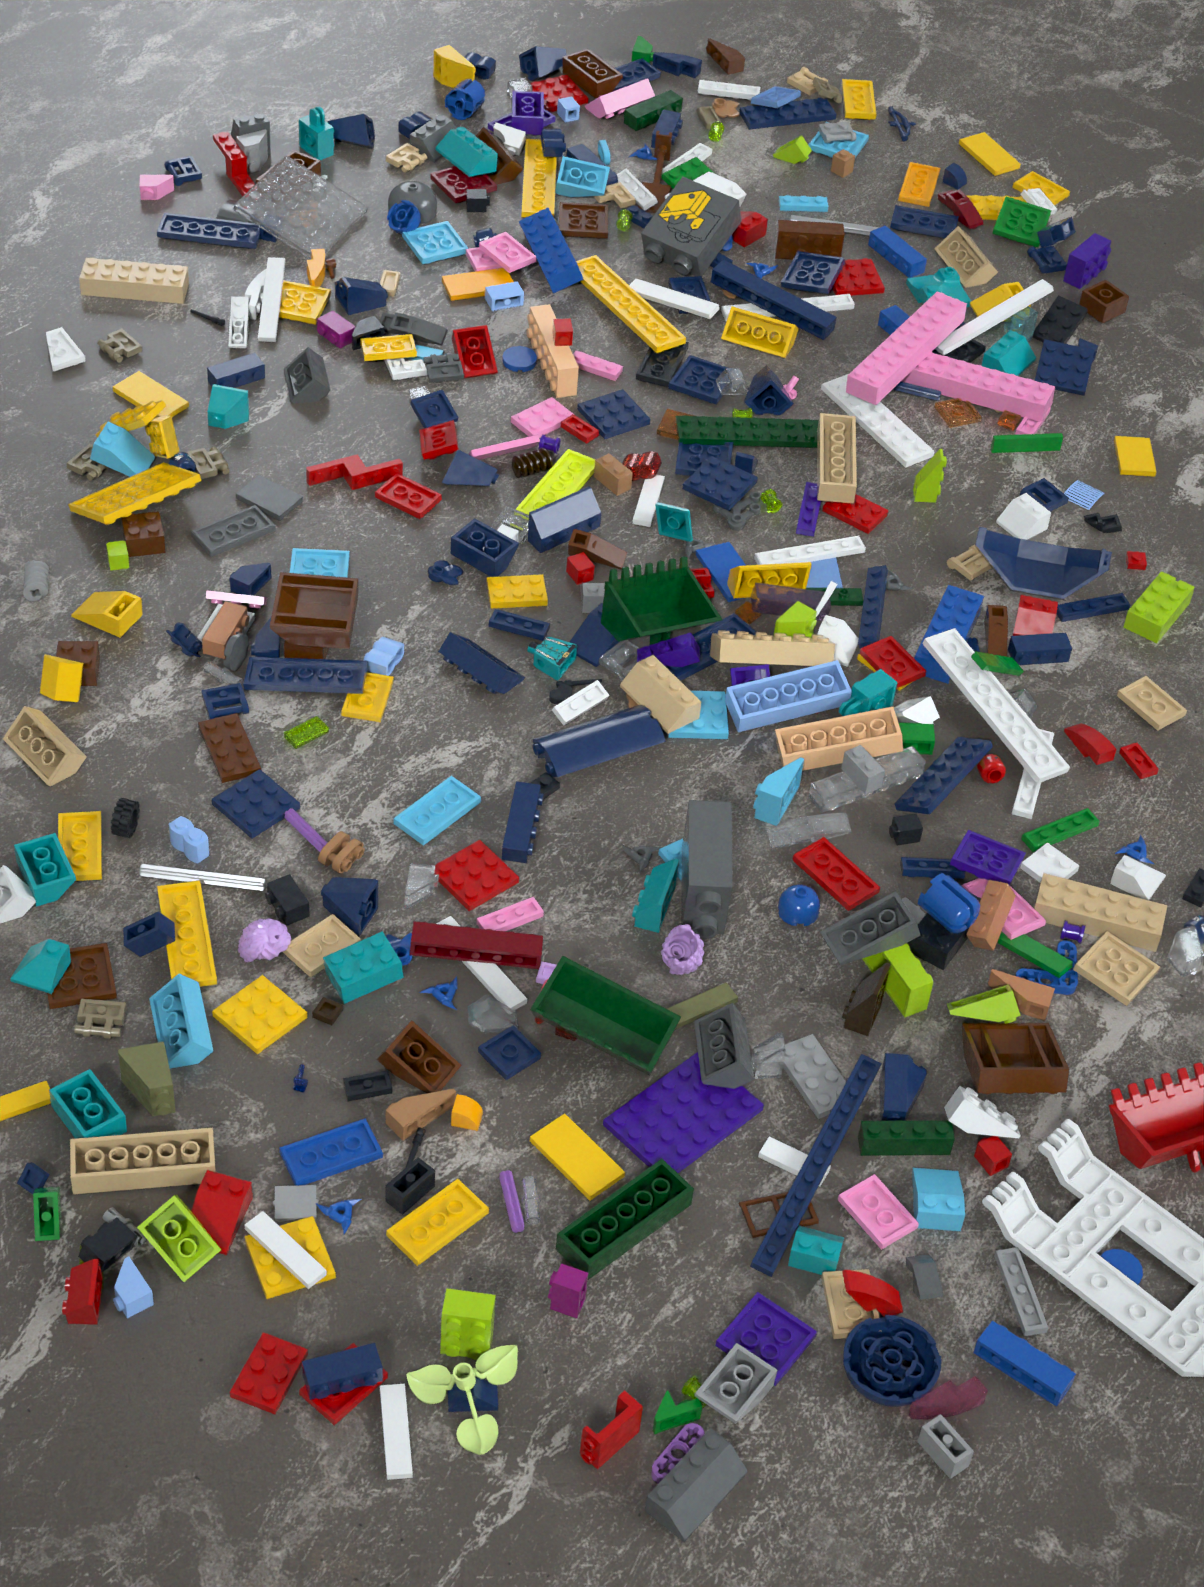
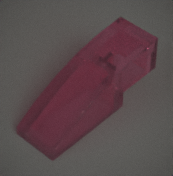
(949, 1400)

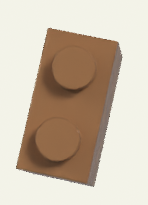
(613, 474)

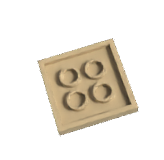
(1116, 968)

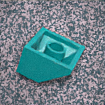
(227, 407)
(674, 522)
(43, 966)

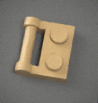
(801, 82)
(972, 567)

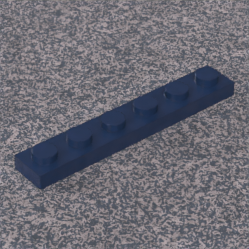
(873, 605)

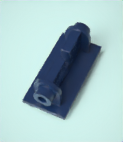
(189, 645)

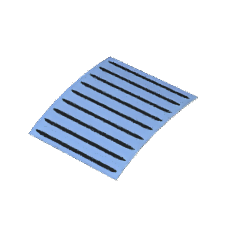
(1083, 494)

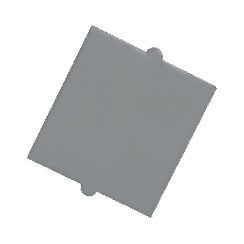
(295, 1202)

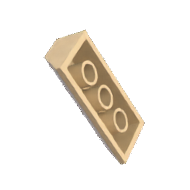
(966, 258)
(662, 693)
(43, 746)

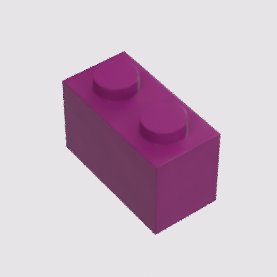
(335, 329)
(568, 1290)

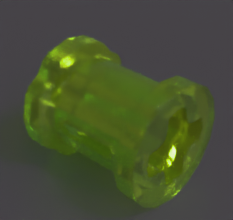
(716, 131)
(623, 222)
(742, 413)
(771, 501)
(691, 1388)

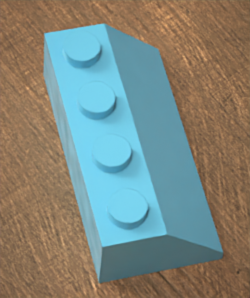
(181, 1022)

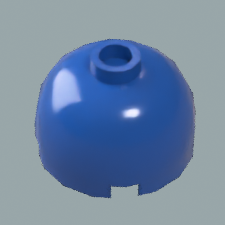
(404, 217)
(799, 905)

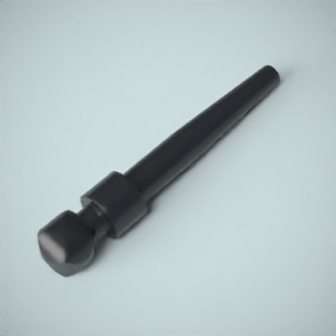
(213, 319)
(577, 683)
(417, 1140)

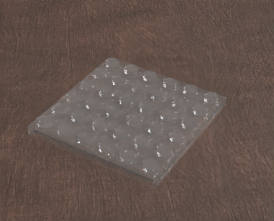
(300, 207)

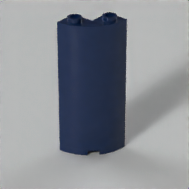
(598, 740)

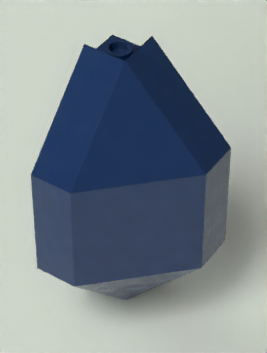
(1040, 566)

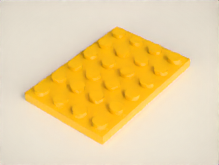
(135, 493)

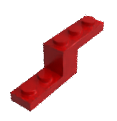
(235, 162)
(353, 471)

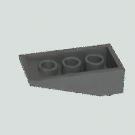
(872, 930)

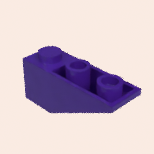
(673, 652)

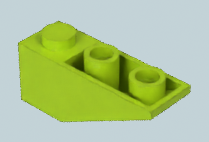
(927, 481)

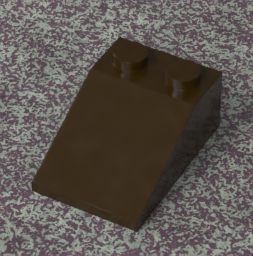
(866, 1002)

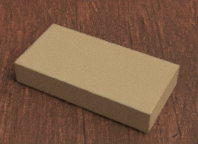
(390, 281)

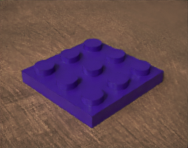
(987, 858)
(768, 1334)

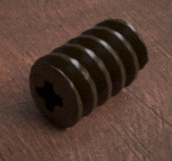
(531, 461)

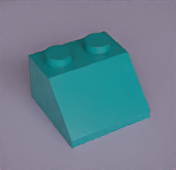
(815, 1250)

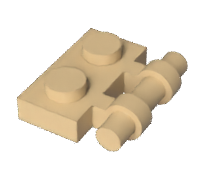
(403, 157)

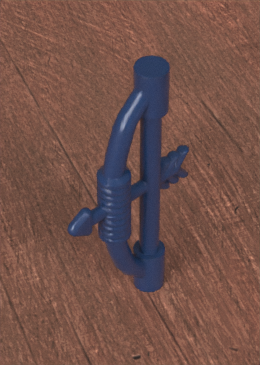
(904, 136)

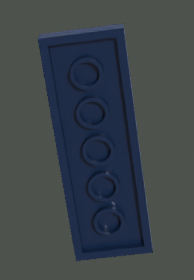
(791, 113)
(209, 230)
(703, 638)
(305, 675)
(943, 775)

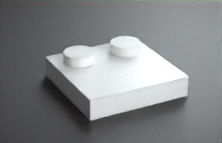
(1049, 861)

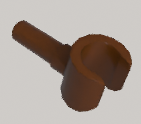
(331, 263)

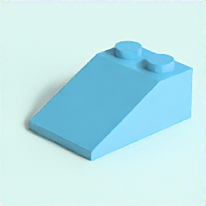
(581, 178)
(121, 451)
(777, 792)
(938, 1199)

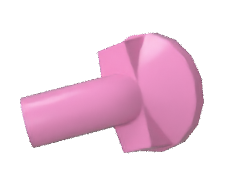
(789, 387)

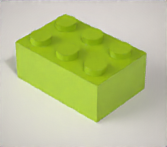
(467, 1323)

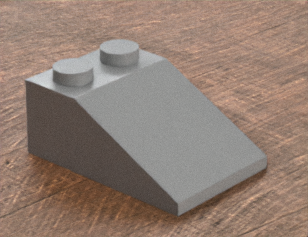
(737, 1384)

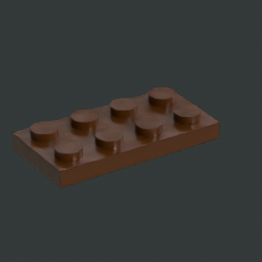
(229, 747)

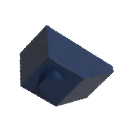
(250, 578)

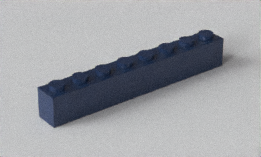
(773, 299)

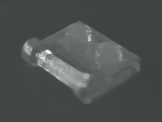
(515, 520)
(618, 656)

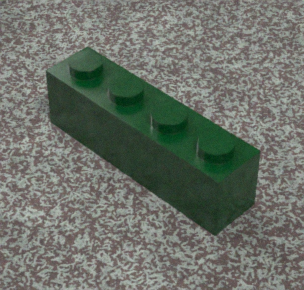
(649, 111)
(905, 1138)

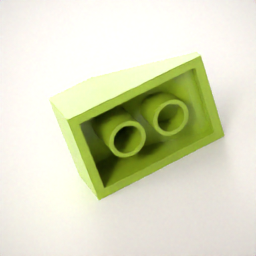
(990, 1005)
(179, 1238)

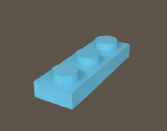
(803, 203)

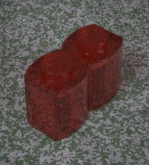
(644, 465)

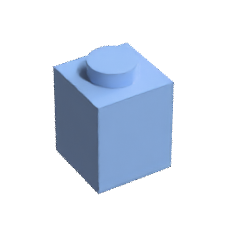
(568, 109)

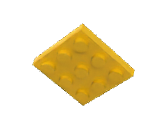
(303, 302)
(259, 1014)
(272, 1274)

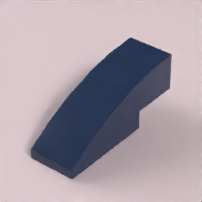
(677, 64)
(1056, 232)

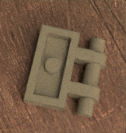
(826, 90)
(124, 345)
(204, 462)
(82, 463)
(100, 1012)

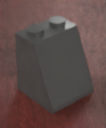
(251, 124)

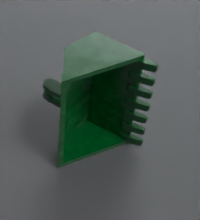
(655, 602)
(605, 1015)

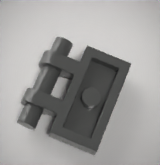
(445, 371)

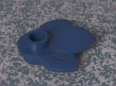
(444, 572)

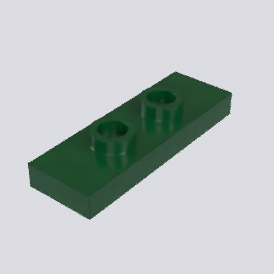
(844, 596)

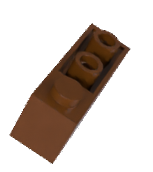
(726, 57)
(596, 549)
(996, 629)

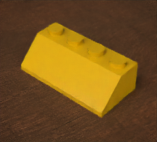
(759, 332)
(743, 578)

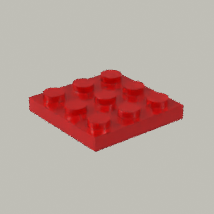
(558, 88)
(858, 278)
(475, 875)

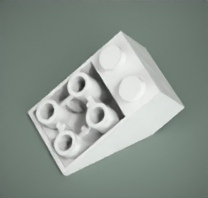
(979, 1116)

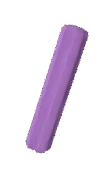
(305, 829)
(512, 1201)

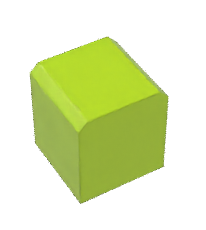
(117, 555)

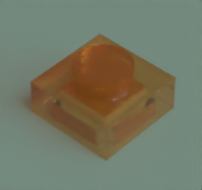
(1009, 420)
(746, 614)

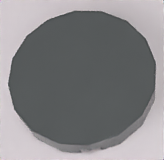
(236, 651)

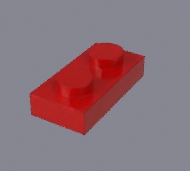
(579, 428)
(1138, 760)

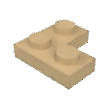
(617, 193)

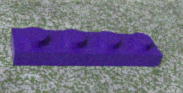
(809, 511)

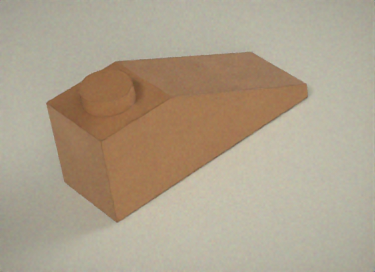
(418, 1111)

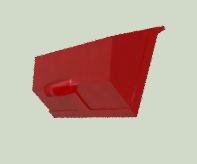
(1162, 1121)

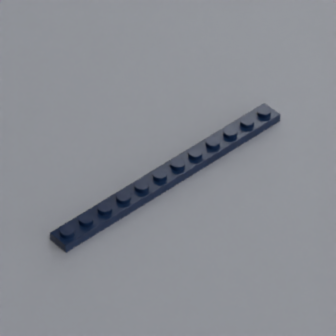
(815, 1166)

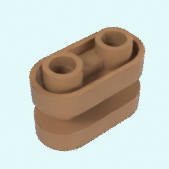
(341, 852)

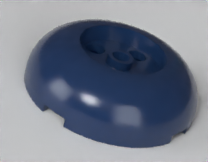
(899, 1341)

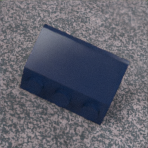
(483, 548)

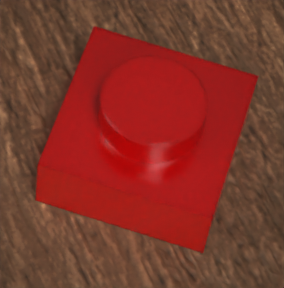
(1136, 560)

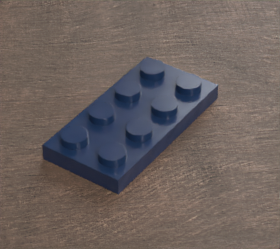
(636, 72)
(923, 221)

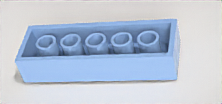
(787, 696)

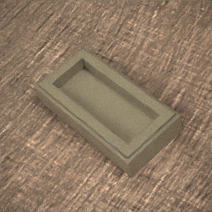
(707, 116)

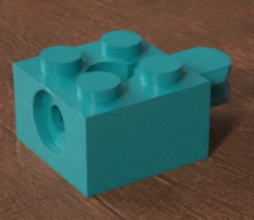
(316, 134)
(870, 694)

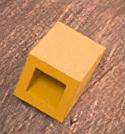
(466, 1113)

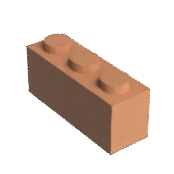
(228, 621)
(992, 916)

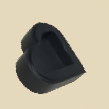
(560, 694)

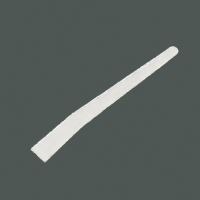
(827, 594)

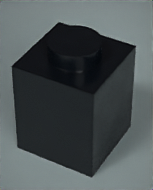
(477, 200)
(906, 829)

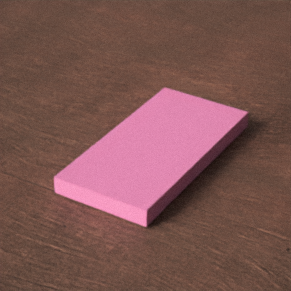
(1021, 917)

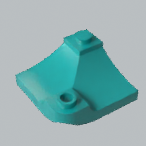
(944, 281)

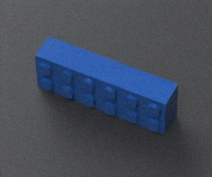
(550, 250)
(956, 610)

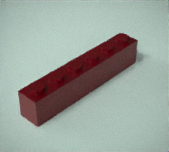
(476, 945)

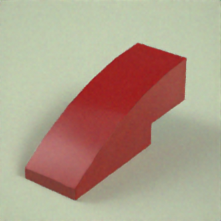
(1091, 743)
(872, 1293)

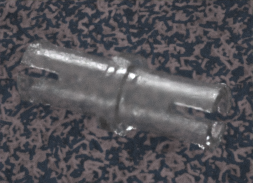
(222, 674)
(531, 1200)

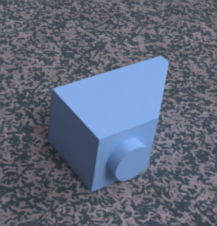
(131, 1290)

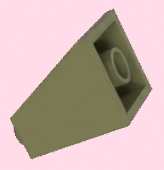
(148, 1077)

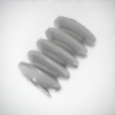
(35, 580)

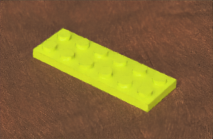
(561, 480)

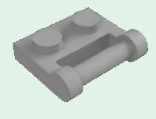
(836, 132)

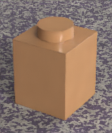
(842, 163)

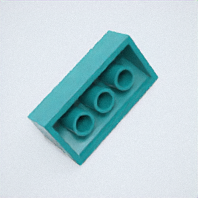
(467, 152)

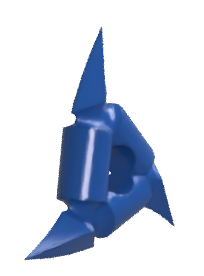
(644, 153)
(761, 269)
(1130, 850)
(446, 987)
(332, 1211)

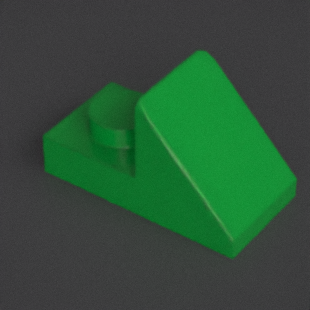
(672, 1416)

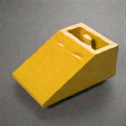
(451, 67)
(995, 297)
(162, 437)
(110, 611)

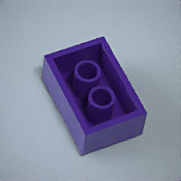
(528, 111)
(1087, 261)

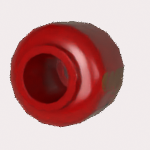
(991, 768)

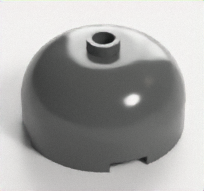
(419, 194)

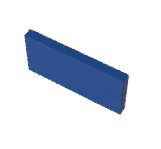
(719, 561)
(331, 1152)

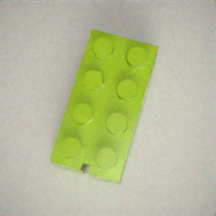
(1158, 607)
(907, 980)

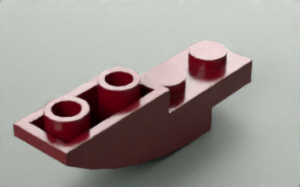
(962, 207)

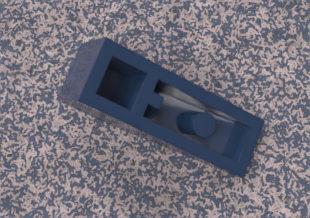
(266, 643)

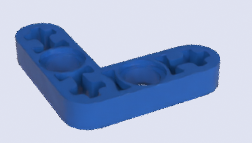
(1057, 983)

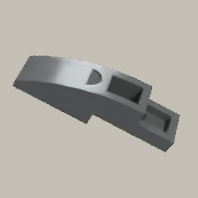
(419, 328)

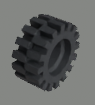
(125, 817)

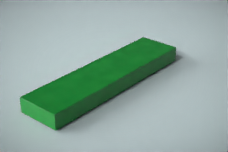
(1026, 443)
(997, 663)
(1060, 829)
(1037, 954)

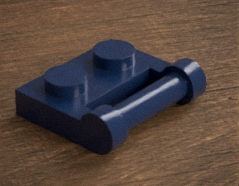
(188, 168)
(1052, 259)
(1047, 492)
(225, 696)

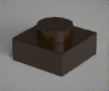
(327, 1011)

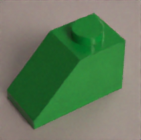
(642, 49)
(47, 1213)

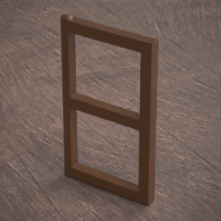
(773, 1198)

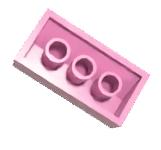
(620, 99)

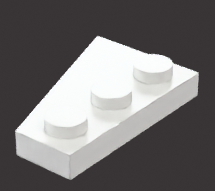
(63, 350)

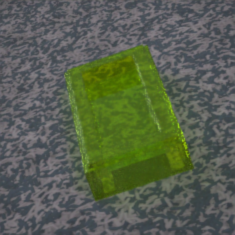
(306, 732)

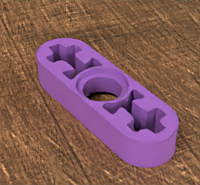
(678, 1442)

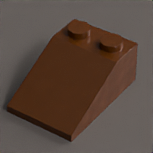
(419, 1060)

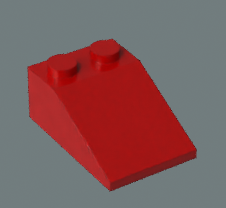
(750, 229)
(474, 351)
(222, 1206)

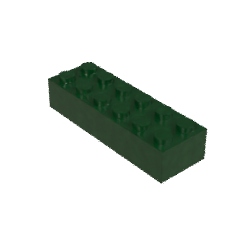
(624, 1218)

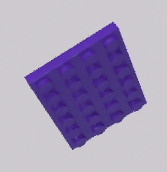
(681, 1117)

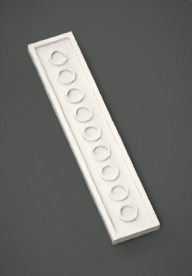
(996, 706)

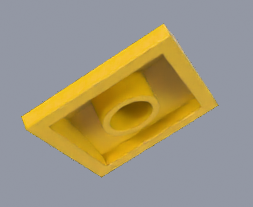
(61, 679)

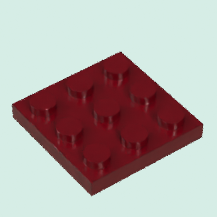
(455, 183)

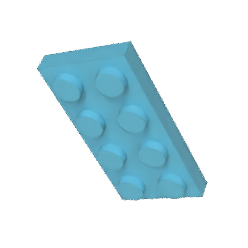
(437, 810)

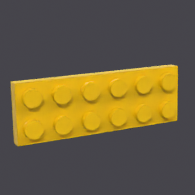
(192, 949)

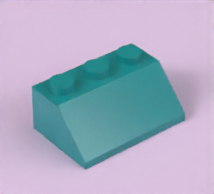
(1009, 354)
(44, 868)
(656, 896)

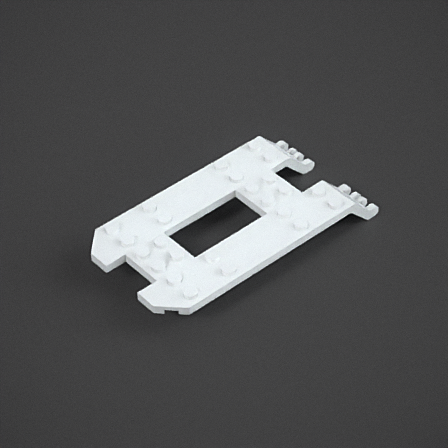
(1071, 1248)

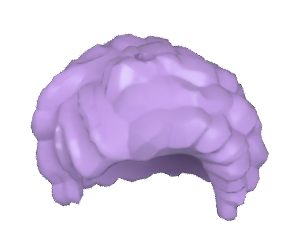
(263, 940)
(687, 947)

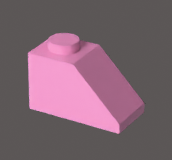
(155, 186)

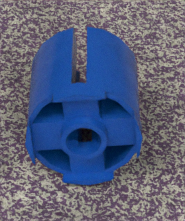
(465, 98)
(950, 904)

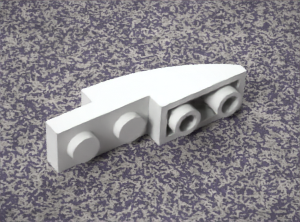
(255, 294)
(239, 322)

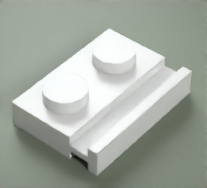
(1038, 198)

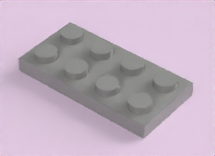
(813, 1074)

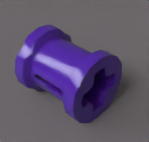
(555, 443)
(1072, 932)

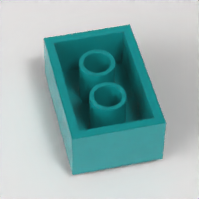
(363, 967)
(87, 1107)

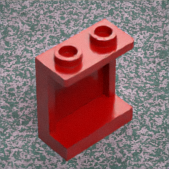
(601, 1446)

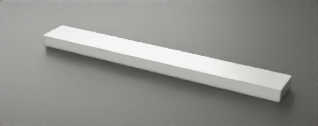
(826, 303)
(994, 316)

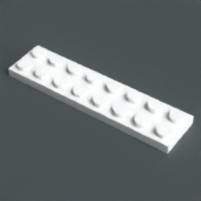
(880, 424)

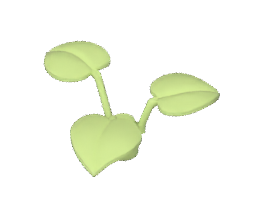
(432, 1381)

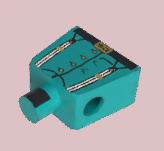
(553, 656)

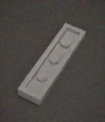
(1021, 1291)

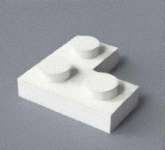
(400, 369)

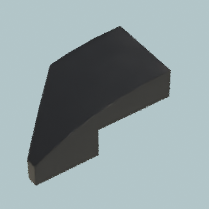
(1104, 524)

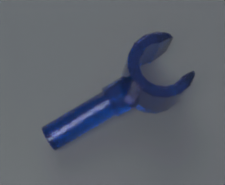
(299, 1083)

